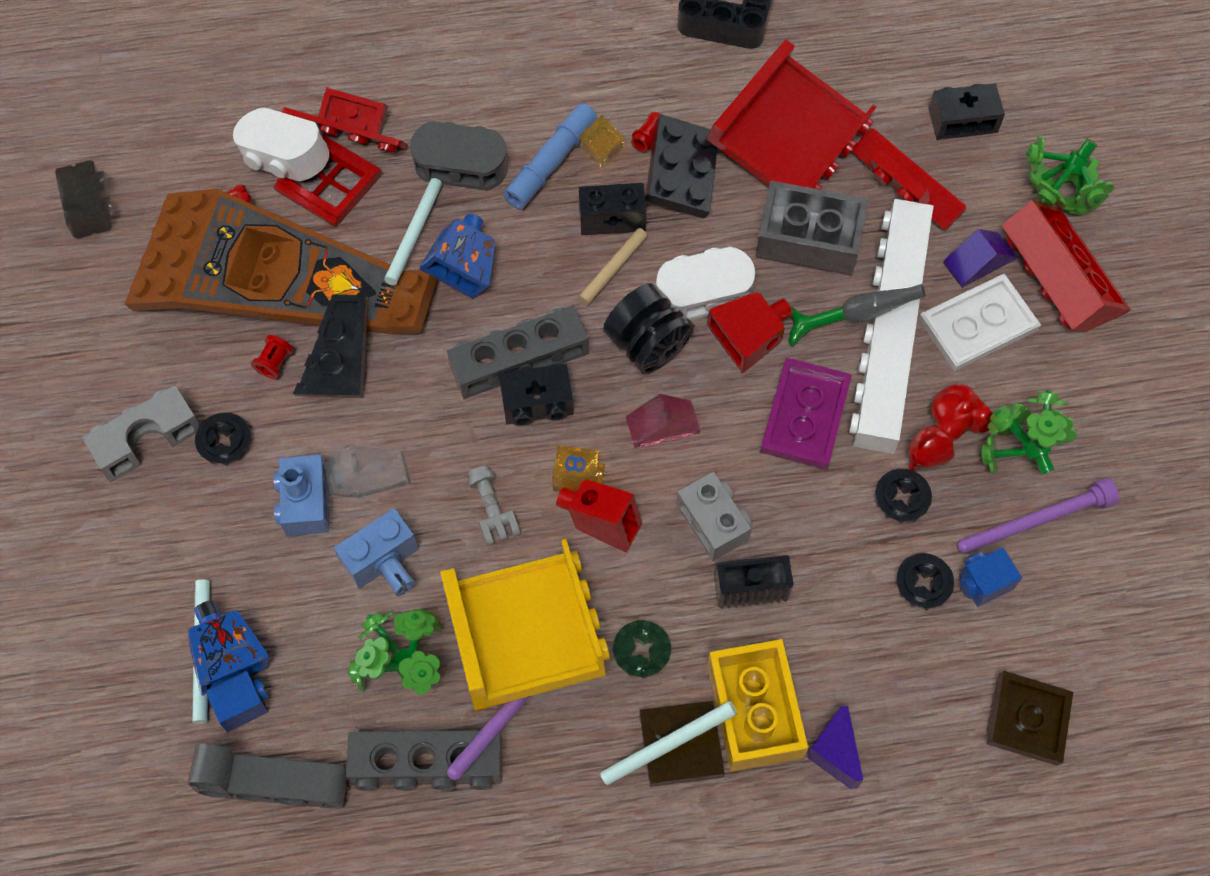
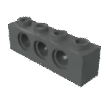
(477, 378)
(368, 748)

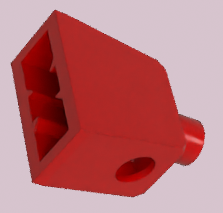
(749, 327)
(602, 513)

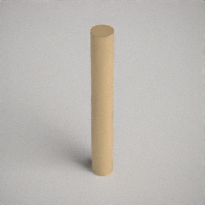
(612, 266)

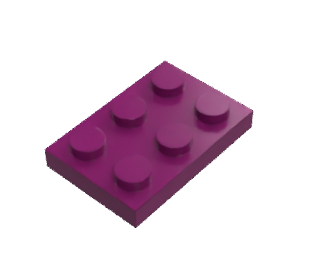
(806, 413)

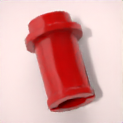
(643, 138)

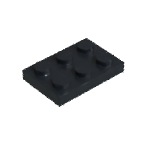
(681, 167)

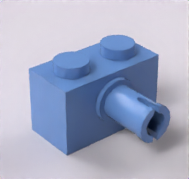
(302, 495)
(378, 552)

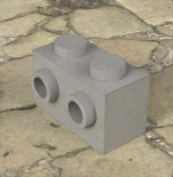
(714, 516)

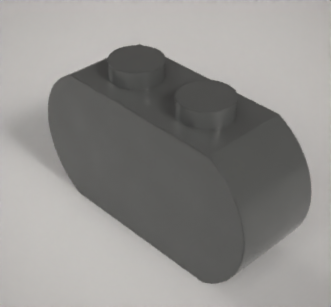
(459, 155)

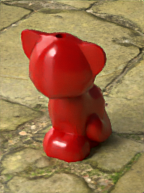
(955, 412)

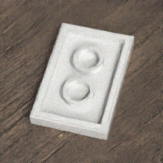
(979, 322)

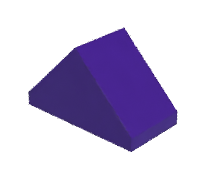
(978, 257)
(837, 750)

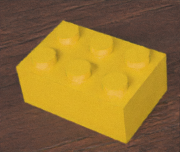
(763, 693)

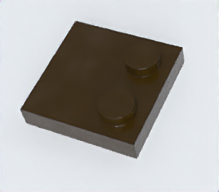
(1030, 718)
(692, 760)

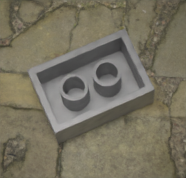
(811, 227)

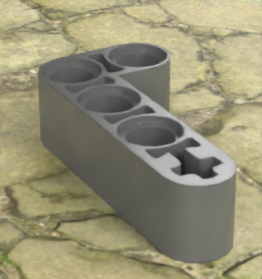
(263, 779)

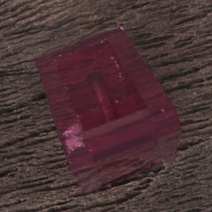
(662, 420)

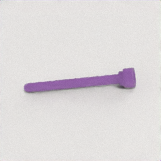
(1101, 494)
(484, 738)

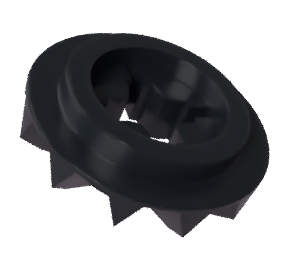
(228, 425)
(908, 482)
(926, 566)

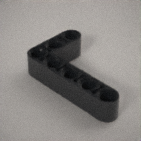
(725, 21)

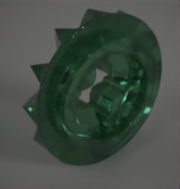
(644, 633)

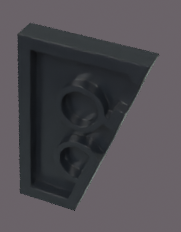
(339, 352)

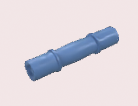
(549, 157)

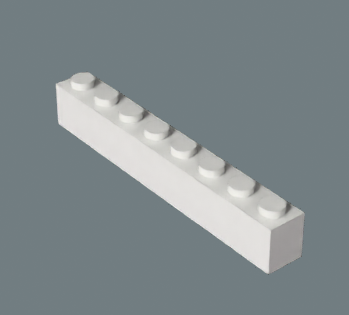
(893, 333)

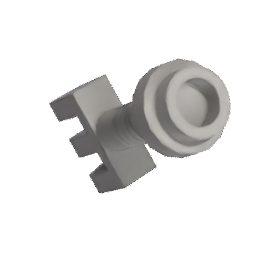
(482, 478)

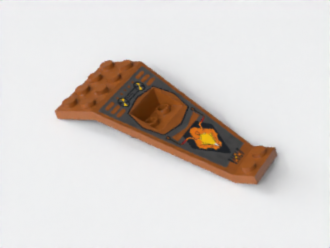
(249, 262)

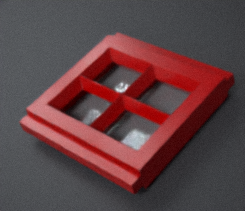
(335, 188)

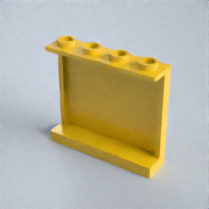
(525, 629)

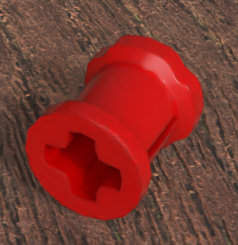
(272, 356)

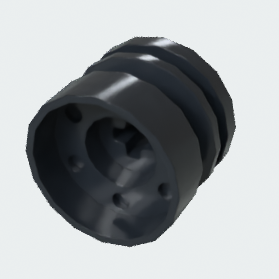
(648, 328)

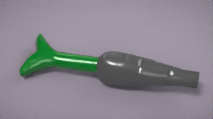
(855, 310)

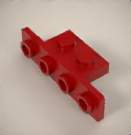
(353, 116)
(907, 178)

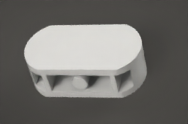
(281, 144)
(706, 280)

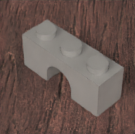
(115, 442)

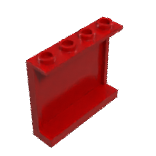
(789, 124)

